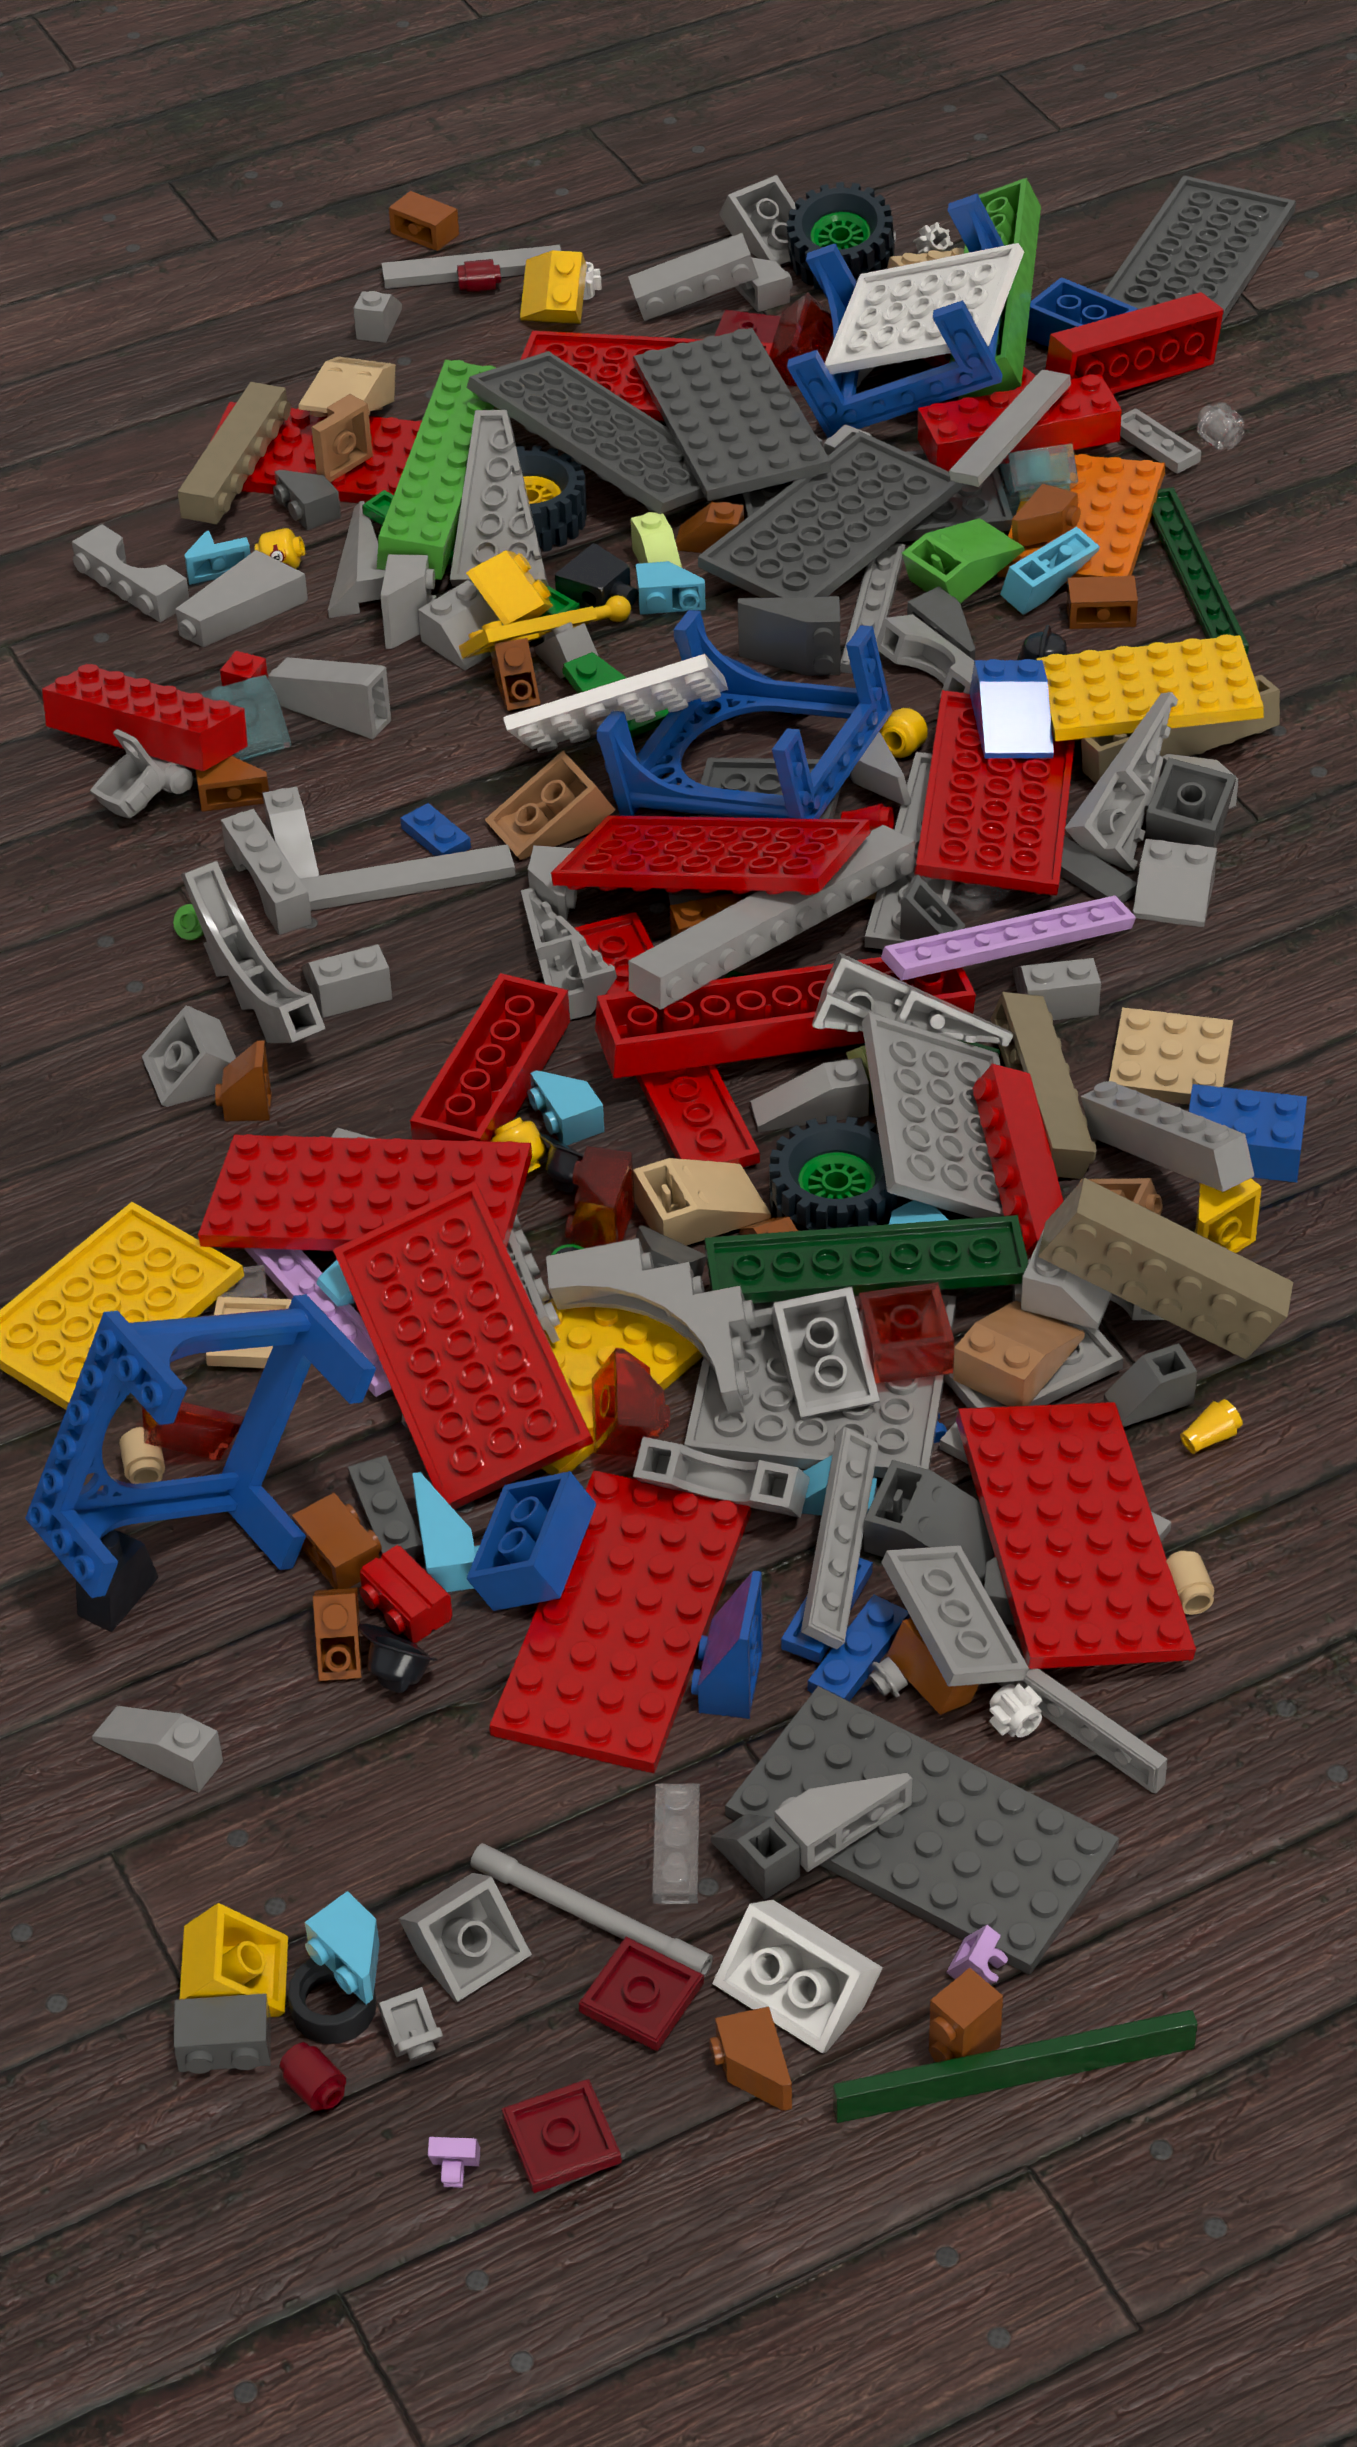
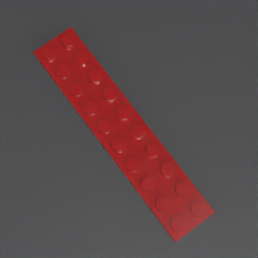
(687, 1102)

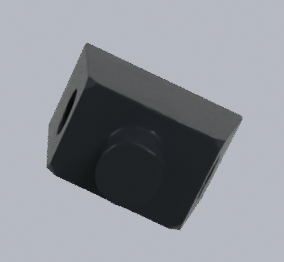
(595, 578)
(129, 1583)

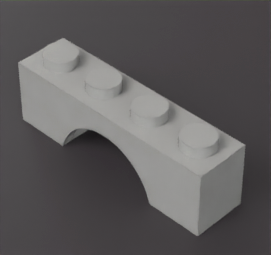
(152, 590)
(917, 645)
(279, 887)
(751, 1484)

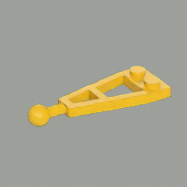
(616, 609)

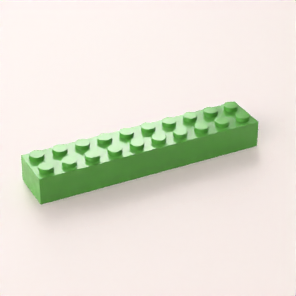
(1016, 218)
(430, 489)

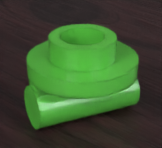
(186, 923)

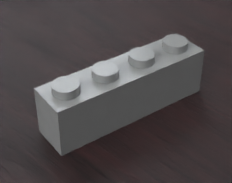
(693, 277)

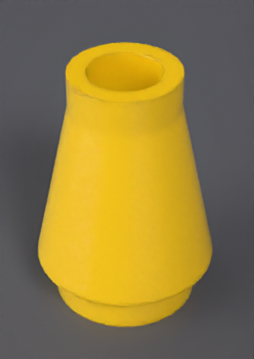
(1214, 1425)

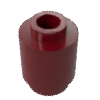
(478, 275)
(313, 2076)

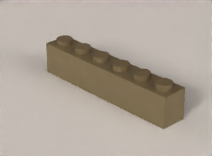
(233, 453)
(1186, 741)
(1039, 1052)

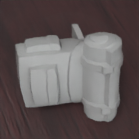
(137, 778)

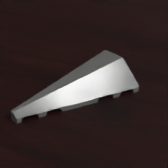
(357, 573)
(1114, 810)
(566, 957)
(859, 989)

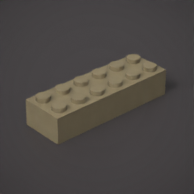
(1165, 1269)

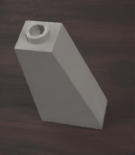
(241, 598)
(335, 692)

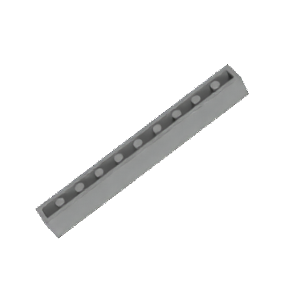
(764, 922)

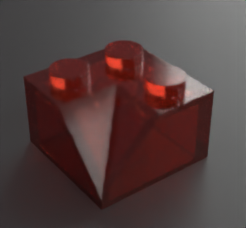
(603, 1198)
(907, 1332)
(626, 1405)

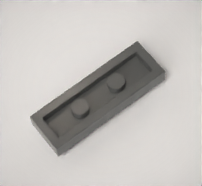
(384, 1505)

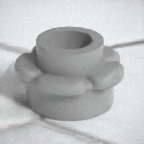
(887, 1677)

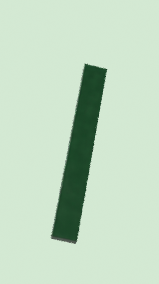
(1193, 567)
(1014, 2066)

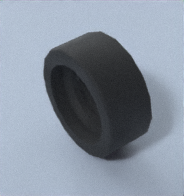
(325, 2028)

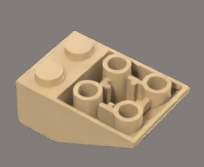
(343, 376)
(696, 1198)

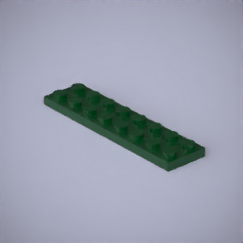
(869, 1258)

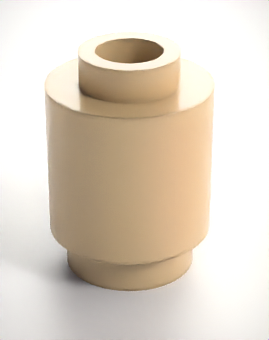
(140, 1460)
(1191, 1581)

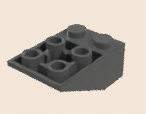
(925, 1511)

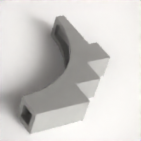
(234, 952)
(626, 1279)

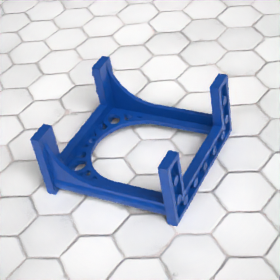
(974, 368)
(805, 795)
(138, 1361)

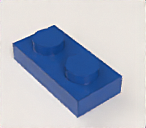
(435, 831)

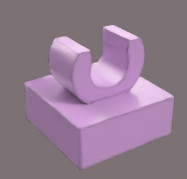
(976, 1952)
(453, 2156)

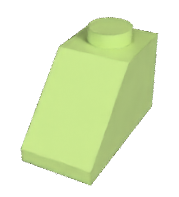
(653, 539)

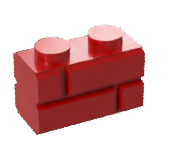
(405, 1594)

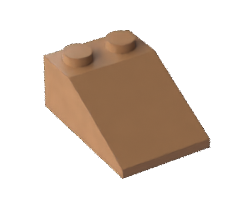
(550, 808)
(1013, 1354)

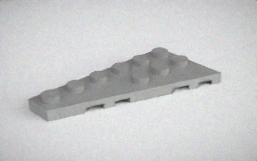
(494, 501)

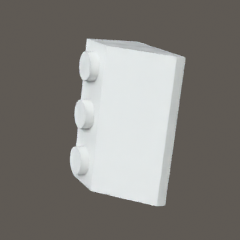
(797, 1971)

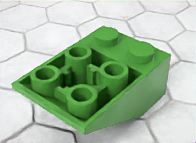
(959, 557)

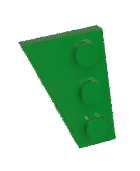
(593, 672)

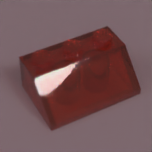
(801, 330)

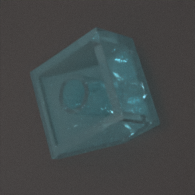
(1030, 468)
(263, 715)

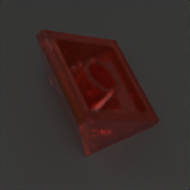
(194, 1431)

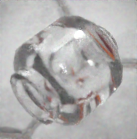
(1220, 426)

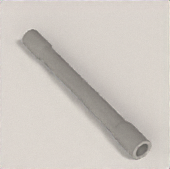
(510, 1871)

